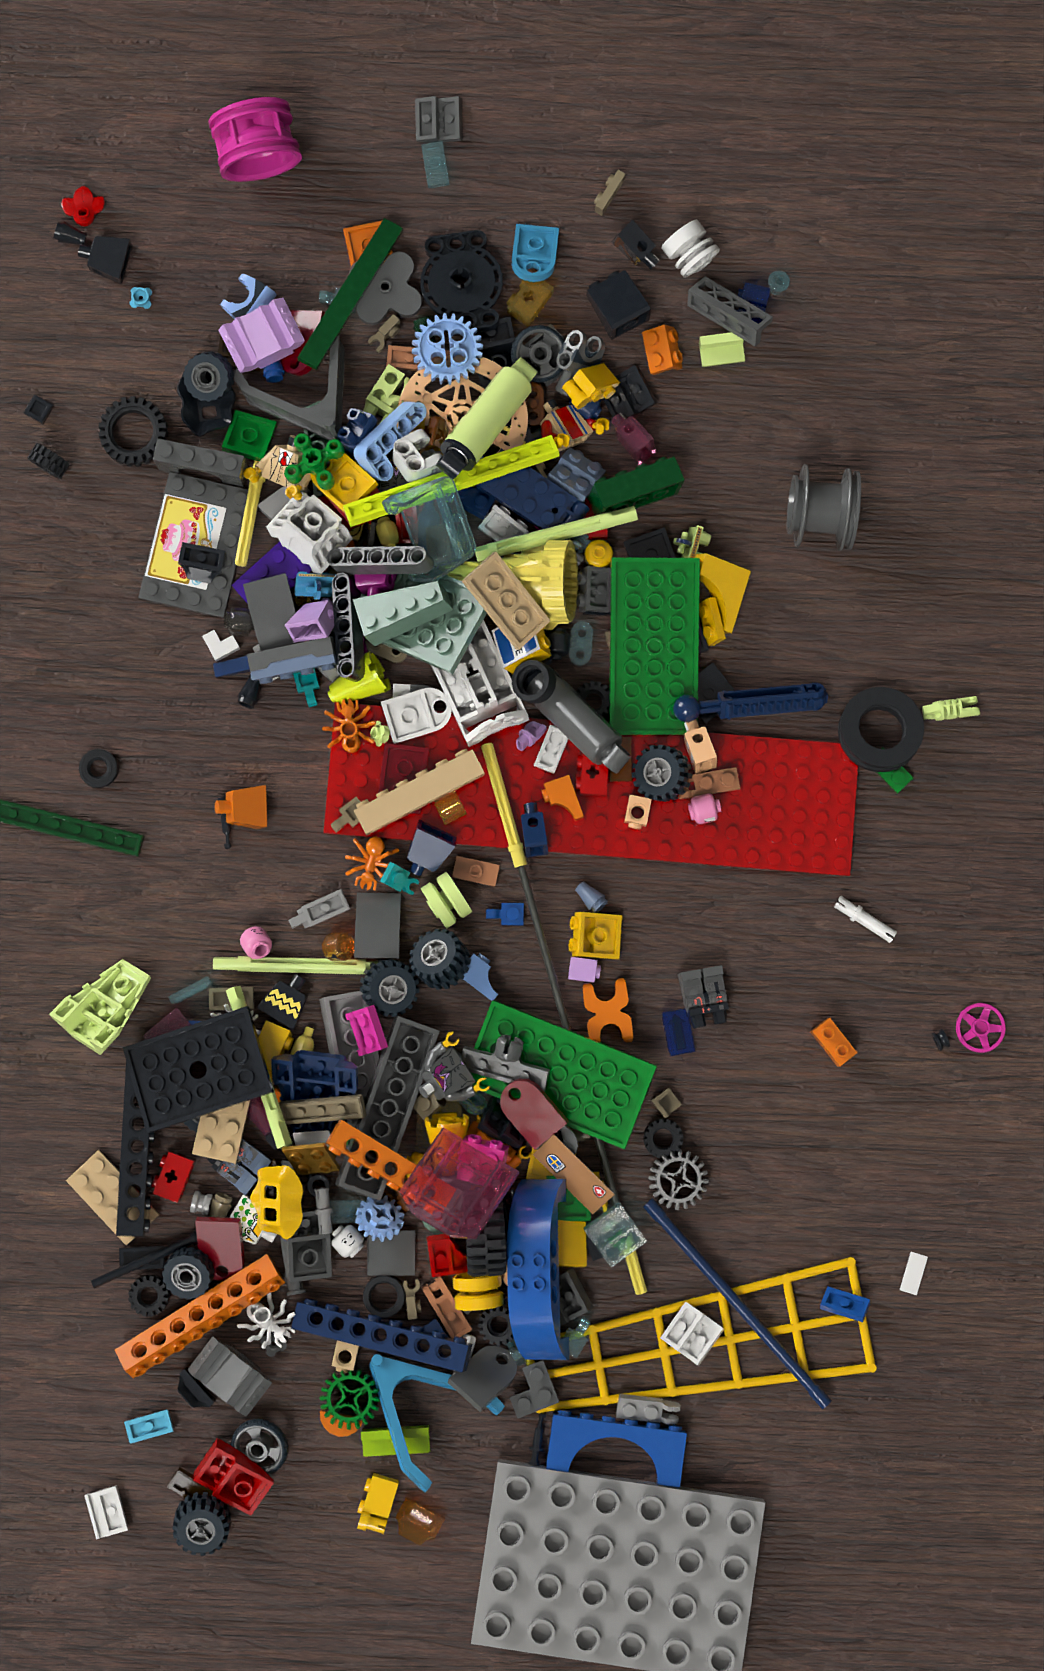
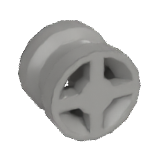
(201, 1203)

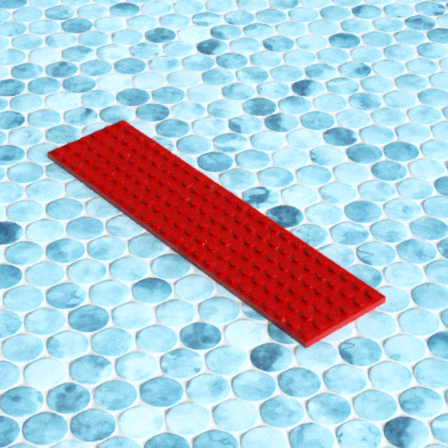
(786, 817)

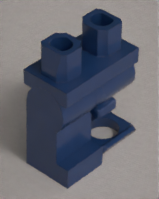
(357, 428)

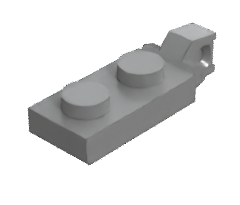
(320, 910)

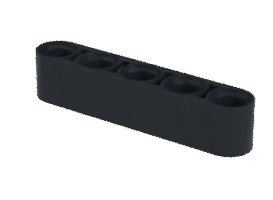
(351, 637)

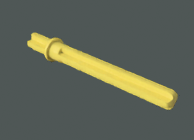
(248, 520)

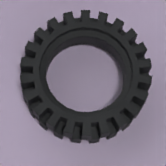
(120, 409)

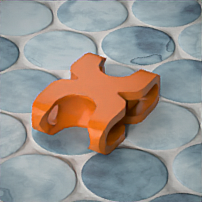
(608, 1011)

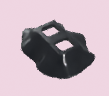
(192, 410)

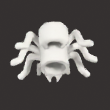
(267, 1321)

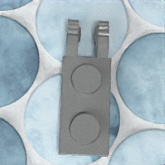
(646, 1409)

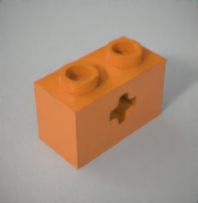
(833, 1042)

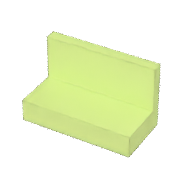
(721, 349)

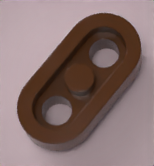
(535, 405)

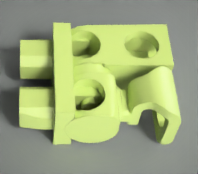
(382, 397)

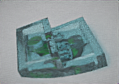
(615, 1234)

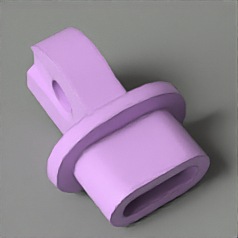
(530, 734)

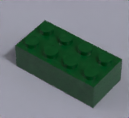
(638, 487)

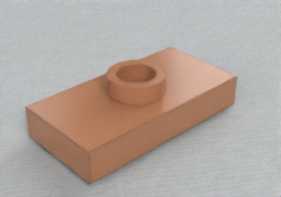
(475, 871)

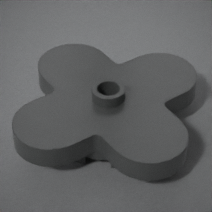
(398, 298)

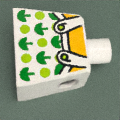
(249, 1216)

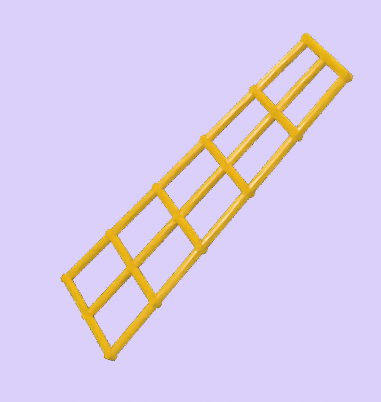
(598, 1364)

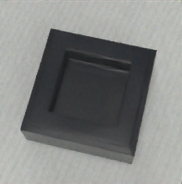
(38, 409)

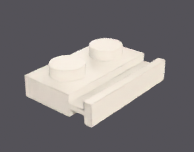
(106, 1512)

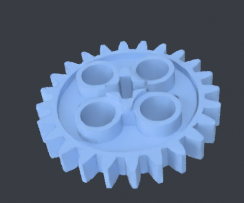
(427, 350)

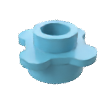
(136, 293)

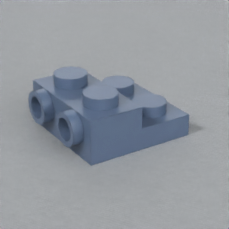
(576, 474)

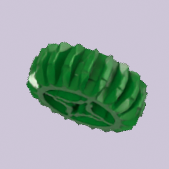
(339, 1382)

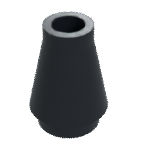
(68, 234)
(249, 693)

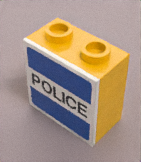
(535, 649)

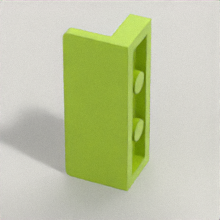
(379, 1442)

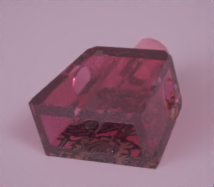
(634, 438)

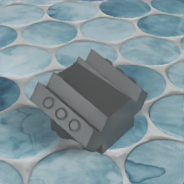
(230, 1375)

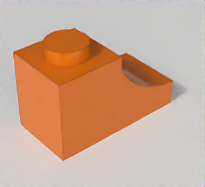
(562, 793)

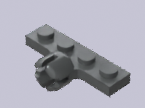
(504, 1063)

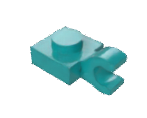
(307, 684)

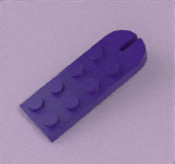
(273, 563)

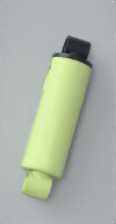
(486, 418)

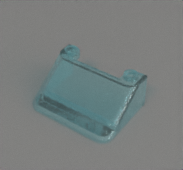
(436, 523)

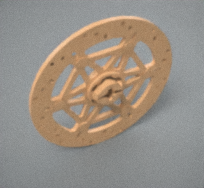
(427, 398)

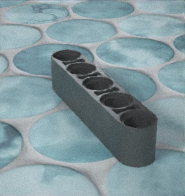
(388, 565)

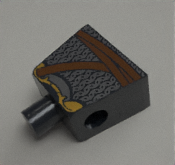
(628, 241)

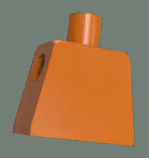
(245, 807)

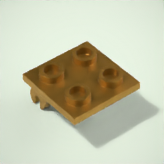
(311, 1158)

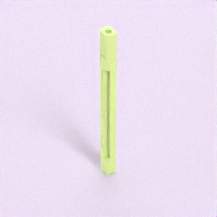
(558, 532)
(292, 965)
(269, 1101)

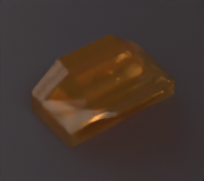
(418, 1522)

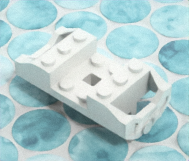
(482, 693)

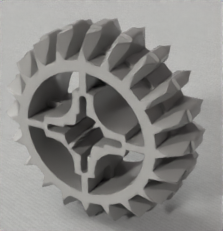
(696, 1186)

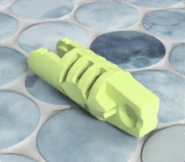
(951, 709)

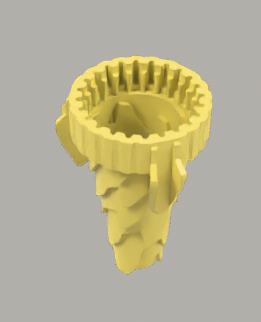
(547, 575)

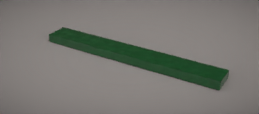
(350, 294)
(70, 828)

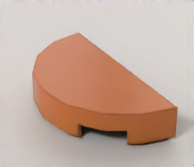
(333, 1429)

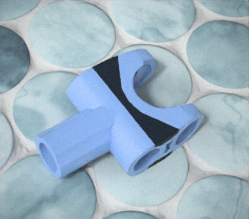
(258, 295)

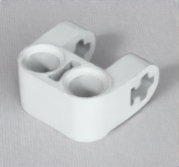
(411, 457)

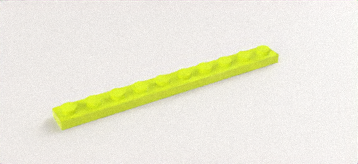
(486, 469)

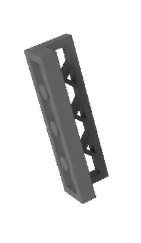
(724, 313)

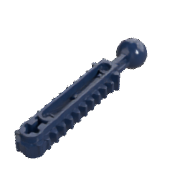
(754, 702)

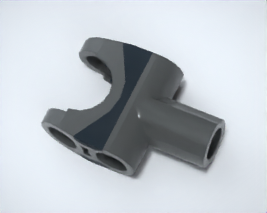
(573, 358)

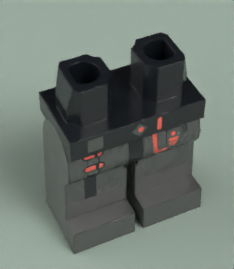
(704, 994)

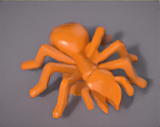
(348, 728)
(372, 859)

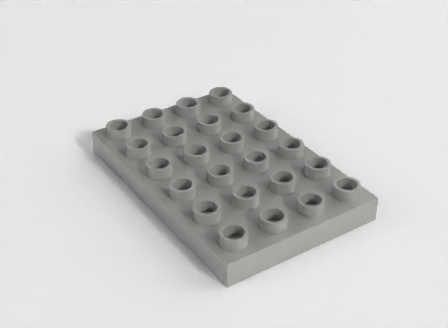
(617, 1570)

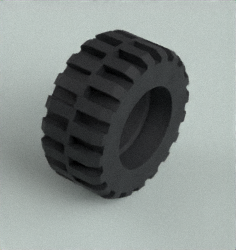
(488, 1252)

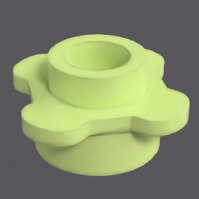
(380, 733)

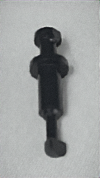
(226, 828)
(537, 1441)

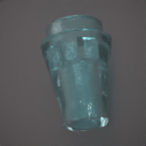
(779, 278)

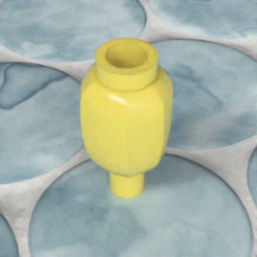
(387, 532)
(304, 1041)

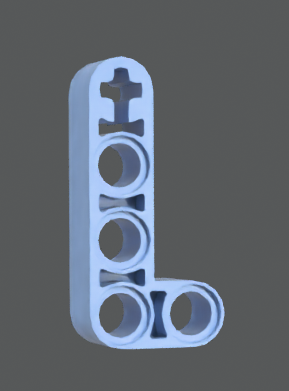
(407, 416)

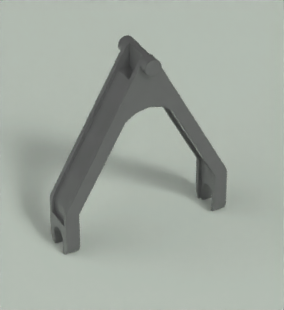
(320, 419)

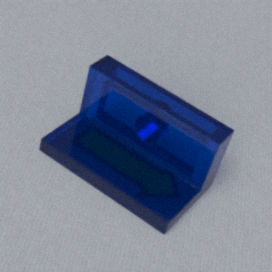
(678, 1032)

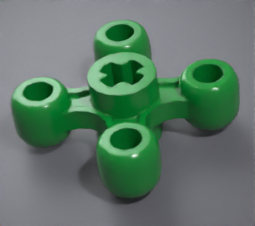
(303, 443)

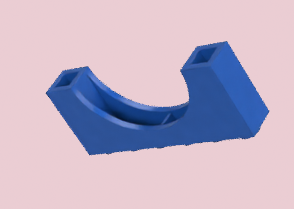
(573, 1432)

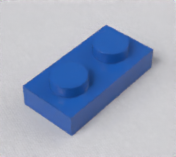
(845, 1304)

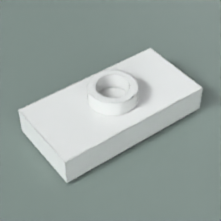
(551, 750)

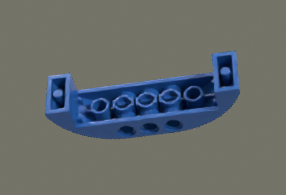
(535, 1269)

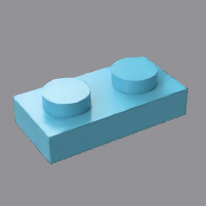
(149, 1426)

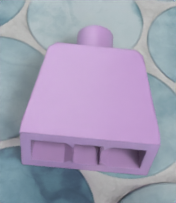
(312, 621)

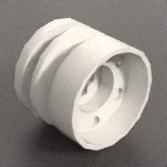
(688, 245)

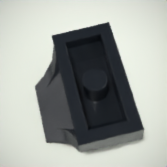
(201, 562)
(193, 1391)

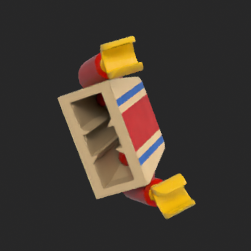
(568, 425)

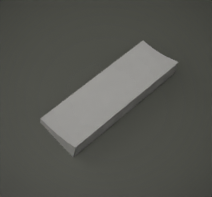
(342, 1039)

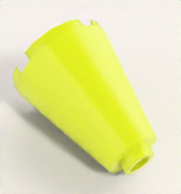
(371, 684)

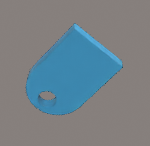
(535, 249)

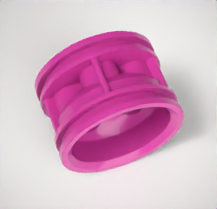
(254, 139)

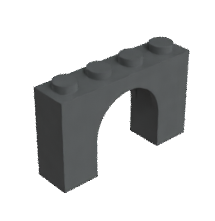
(176, 456)

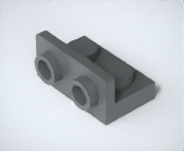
(594, 589)

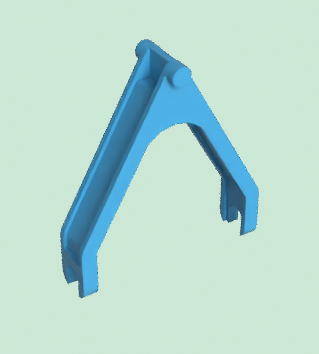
(389, 1374)

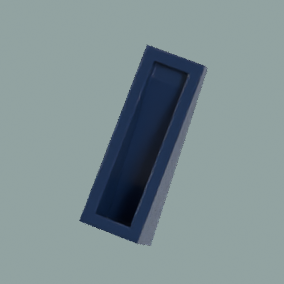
(231, 667)

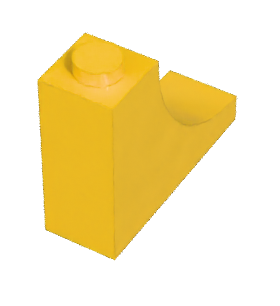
(726, 583)

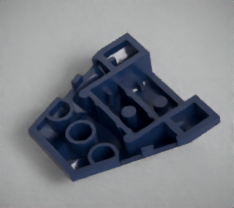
(314, 1076)

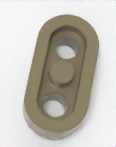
(385, 652)

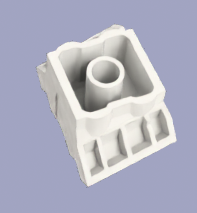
(309, 531)

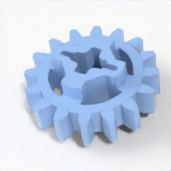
(379, 1218)

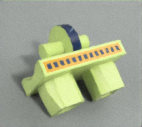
(690, 541)

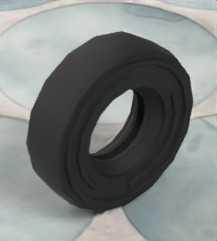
(108, 777)

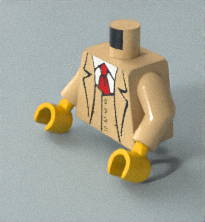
(273, 468)

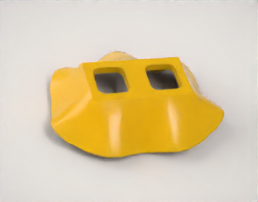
(286, 1204)

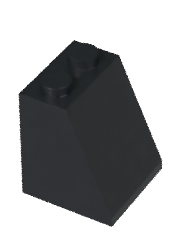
(618, 304)

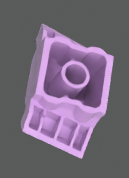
(262, 336)

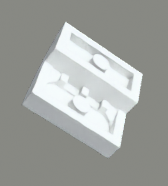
(692, 1333)

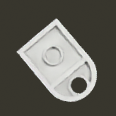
(414, 714)

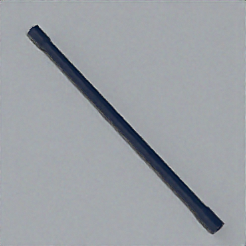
(813, 1389)

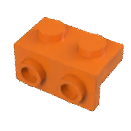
(662, 349)

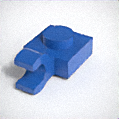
(510, 914)

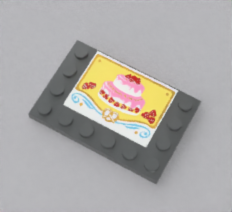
(199, 515)

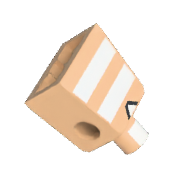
(701, 754)

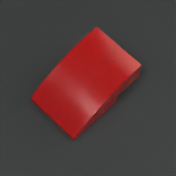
(233, 1477)

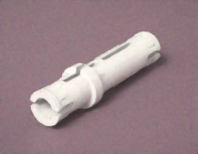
(865, 919)

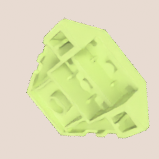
(102, 1008)

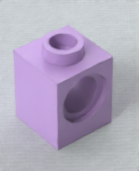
(583, 969)

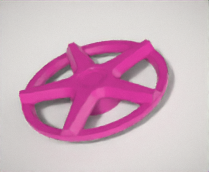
(980, 1027)

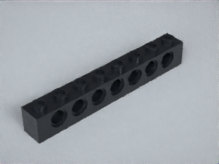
(126, 1226)

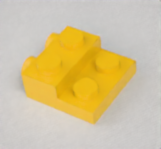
(595, 935)

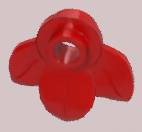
(83, 203)

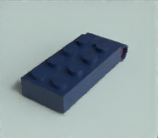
(534, 498)

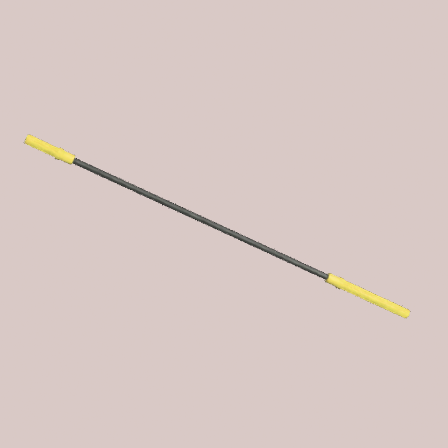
(519, 861)

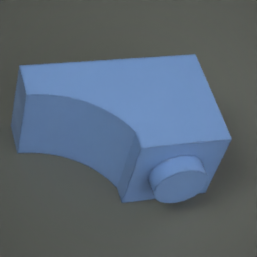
(478, 976)

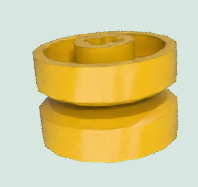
(477, 1292)

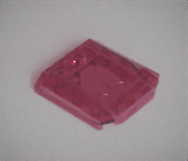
(456, 1187)

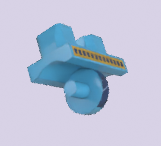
(314, 585)

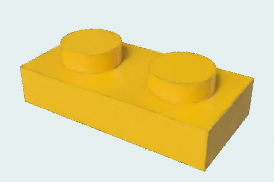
(711, 621)

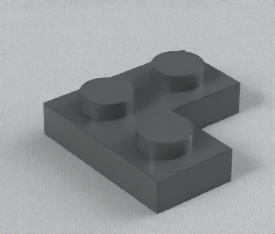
(540, 1393)

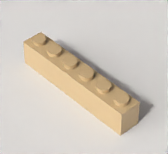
(418, 792)

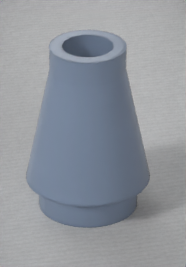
(591, 897)

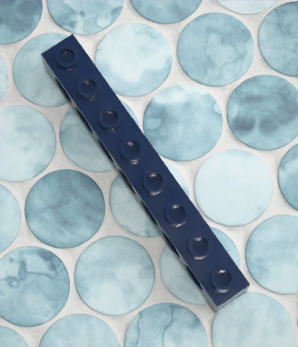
(305, 1322)

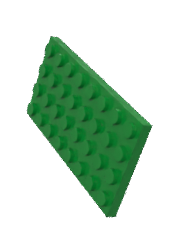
(652, 642)
(587, 1080)

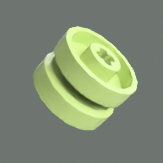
(447, 899)

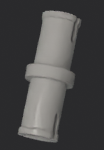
(323, 1210)

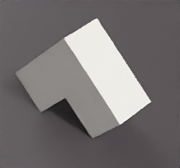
(218, 648)

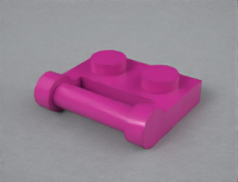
(367, 1030)

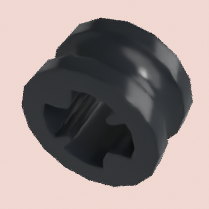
(940, 1040)

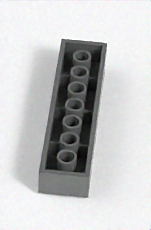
(389, 1100)

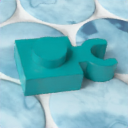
(398, 878)

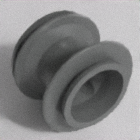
(824, 507)

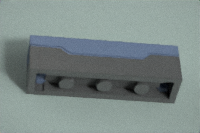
(292, 659)

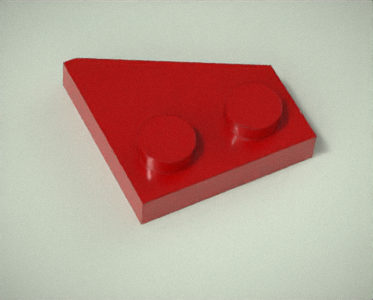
(445, 1256)

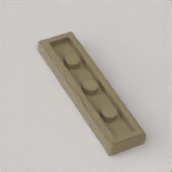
(323, 1109)

